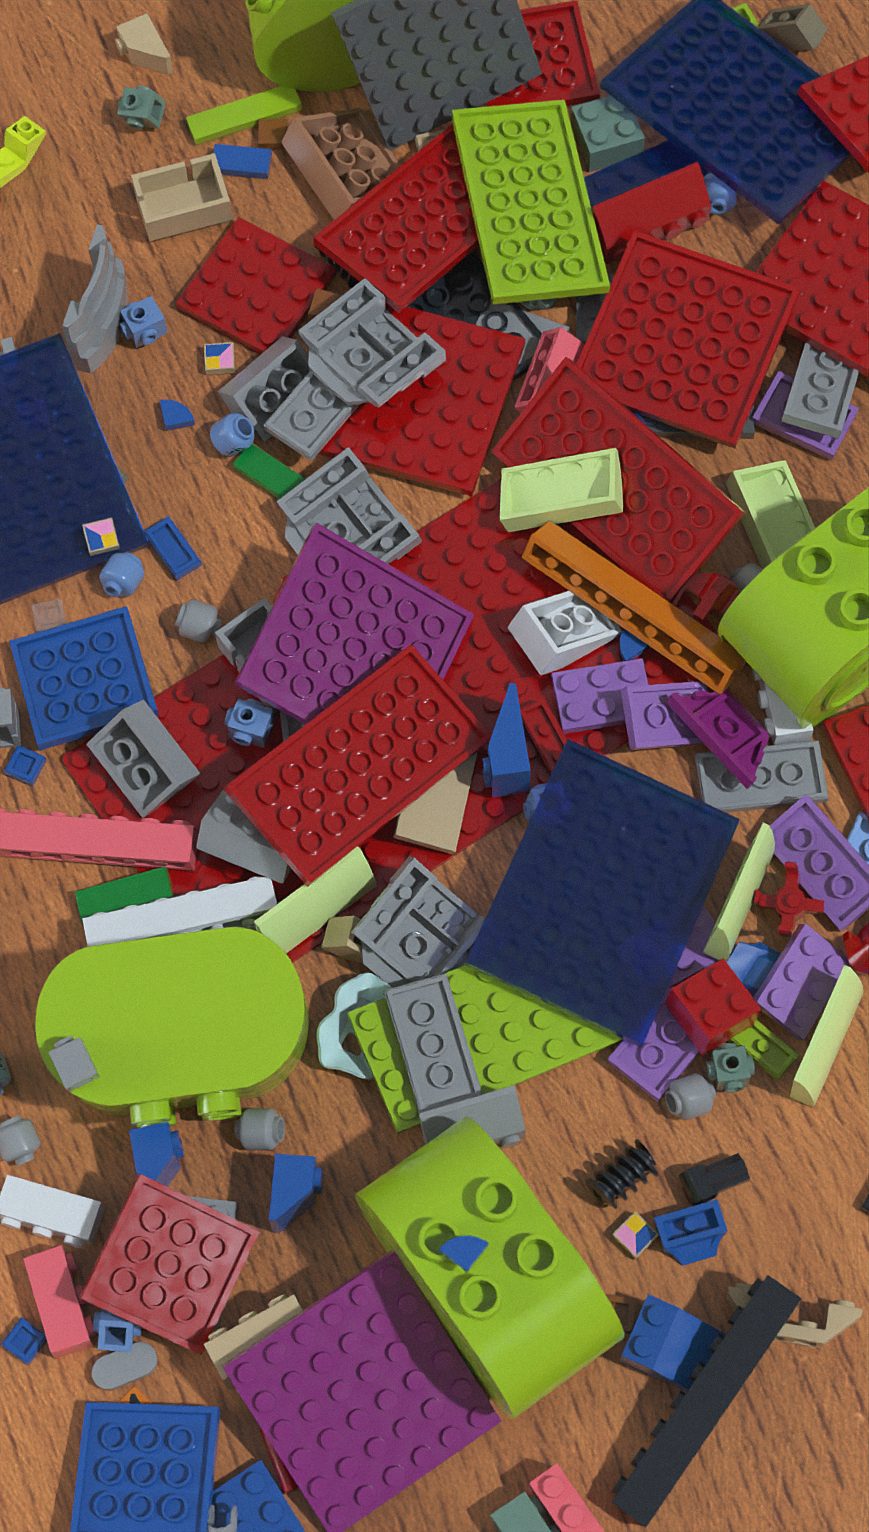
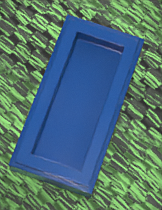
(243, 161)
(172, 548)

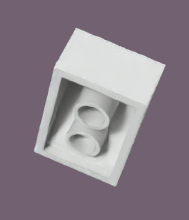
(560, 630)

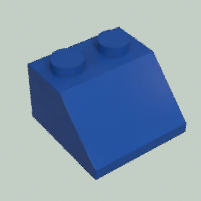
(157, 1152)
(293, 1189)

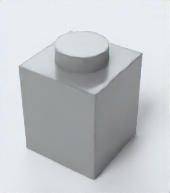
(73, 1063)

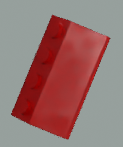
(656, 209)

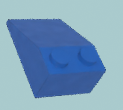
(507, 761)
(668, 1343)

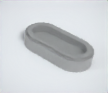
(124, 1367)

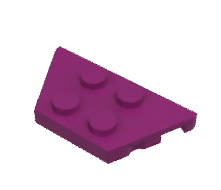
(725, 729)

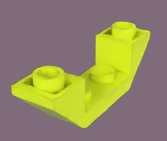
(20, 146)

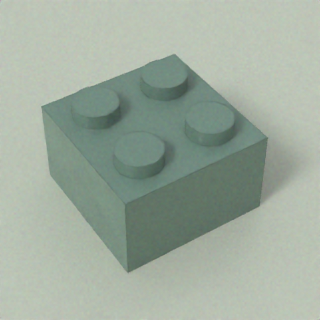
(606, 132)

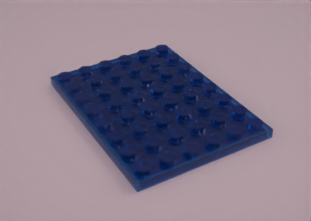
(731, 105)
(53, 473)
(603, 893)

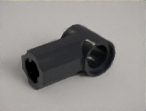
(705, 1182)

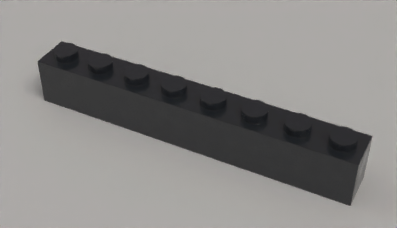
(706, 1400)

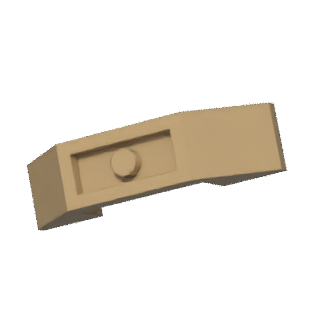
(836, 1320)

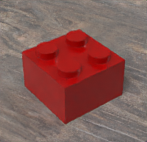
(712, 1006)

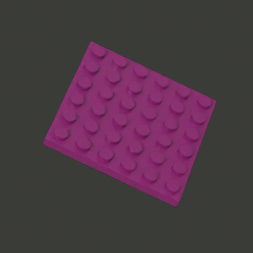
(342, 622)
(361, 1393)

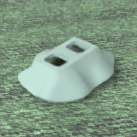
(335, 1026)

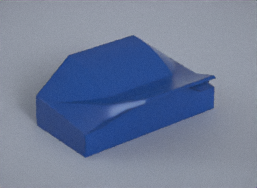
(752, 964)
(692, 1232)

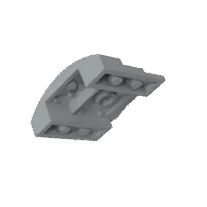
(94, 322)
(365, 350)
(351, 506)
(416, 928)

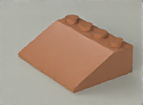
(339, 156)

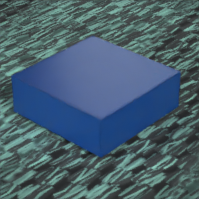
(25, 765)
(24, 1341)

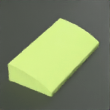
(561, 490)
(773, 509)
(741, 895)
(312, 906)
(827, 1038)

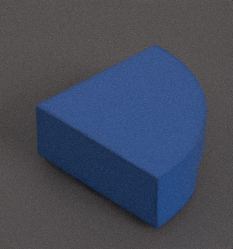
(176, 415)
(631, 646)
(464, 1250)

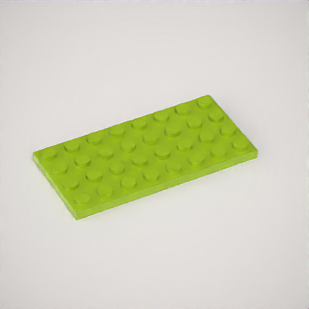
(529, 202)
(505, 1030)

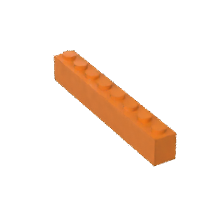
(634, 607)

